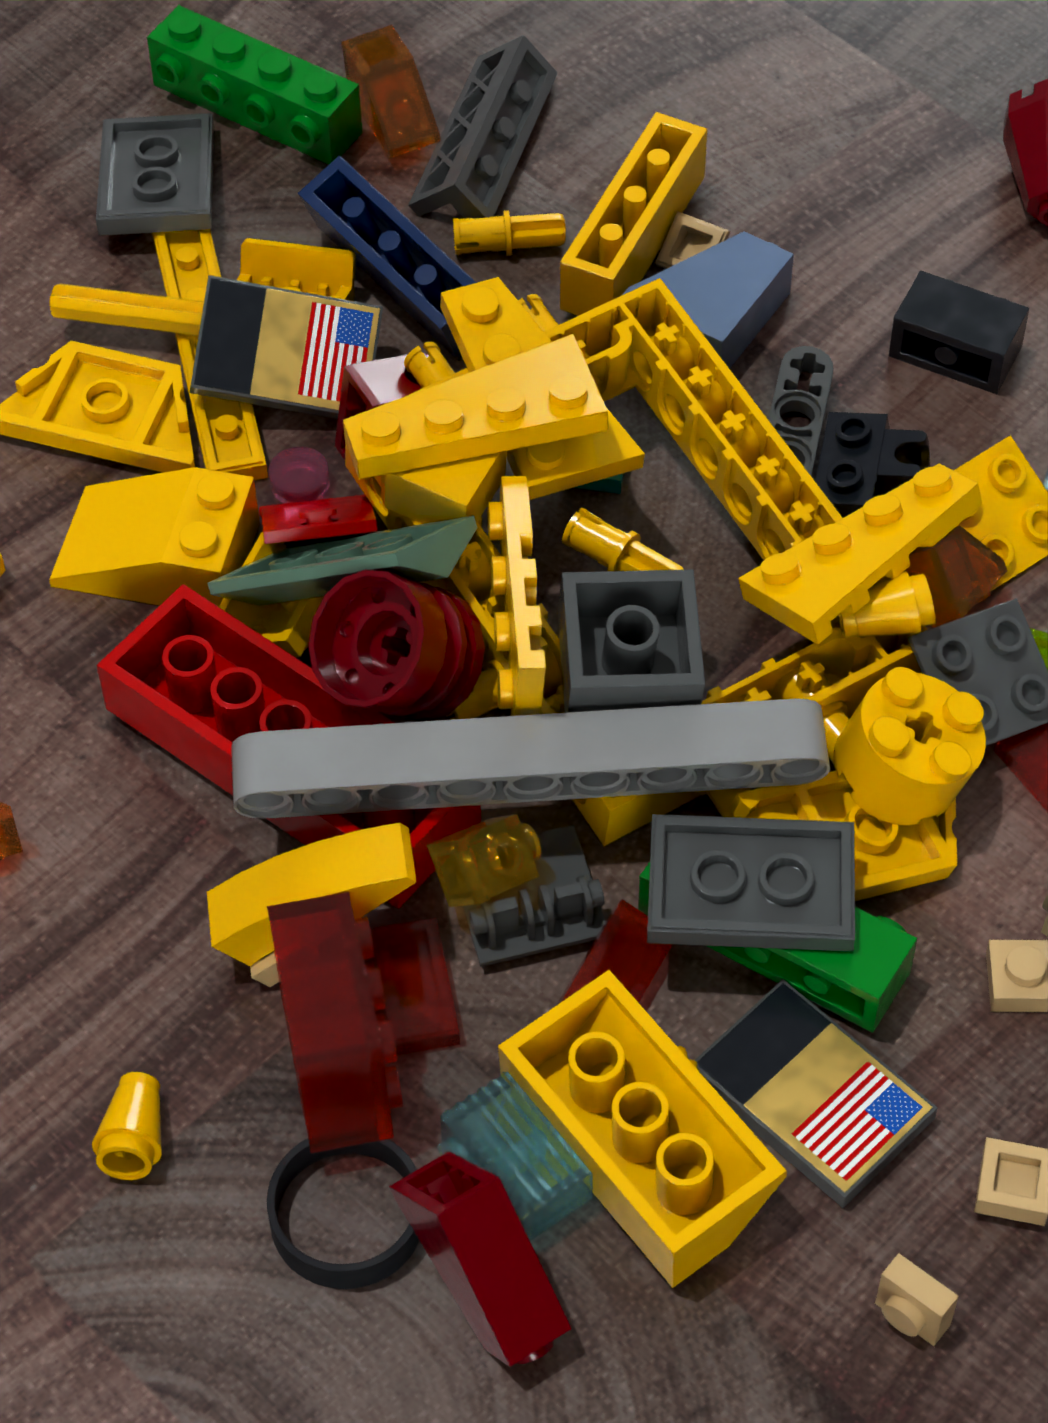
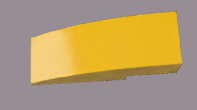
(366, 863)

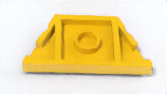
(104, 408)
(886, 853)

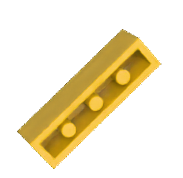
(634, 214)

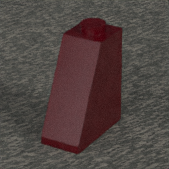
(483, 1256)

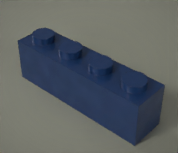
(385, 245)

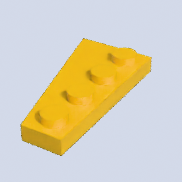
(494, 327)
(491, 410)
(846, 558)
(516, 578)

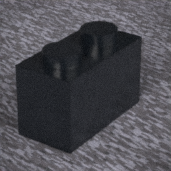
(958, 332)

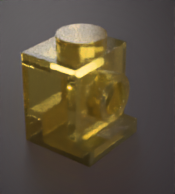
(485, 859)

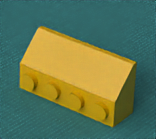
(646, 1124)

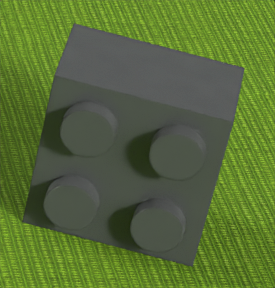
(629, 640)

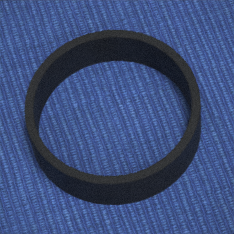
(329, 1274)

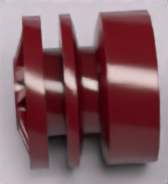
(396, 646)

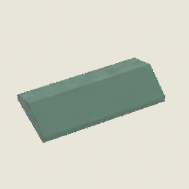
(314, 568)

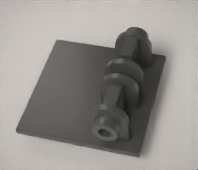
(994, 661)
(545, 912)

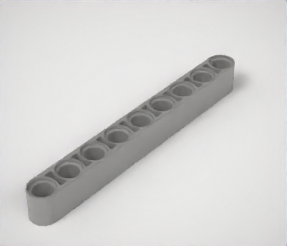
(528, 758)

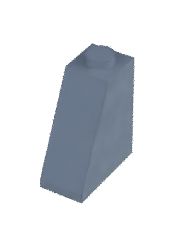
(730, 290)

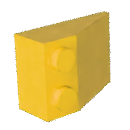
(158, 532)

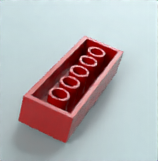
(205, 678)

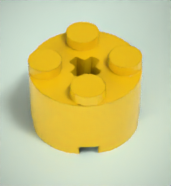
(910, 746)

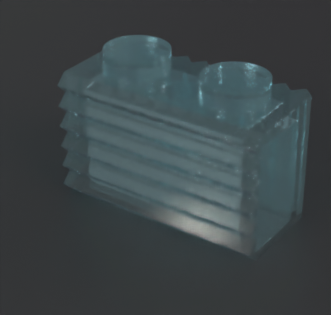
(515, 1141)

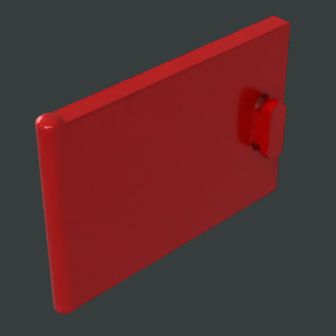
(317, 519)

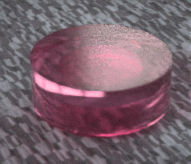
(299, 475)

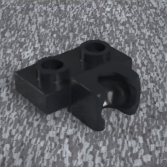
(867, 458)

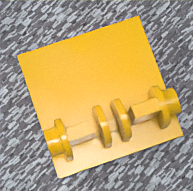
(1012, 507)

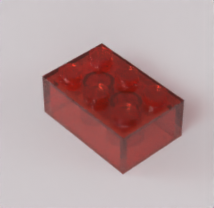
(333, 1023)

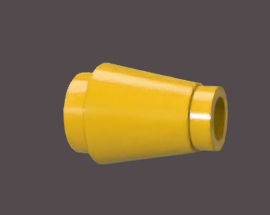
(893, 609)
(130, 1129)

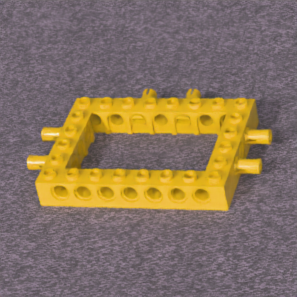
(776, 503)

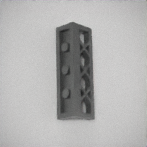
(486, 131)

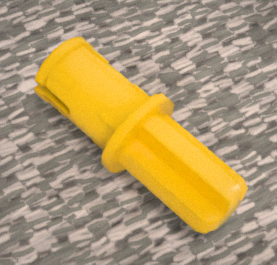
(508, 232)
(611, 545)

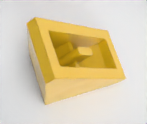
(445, 489)

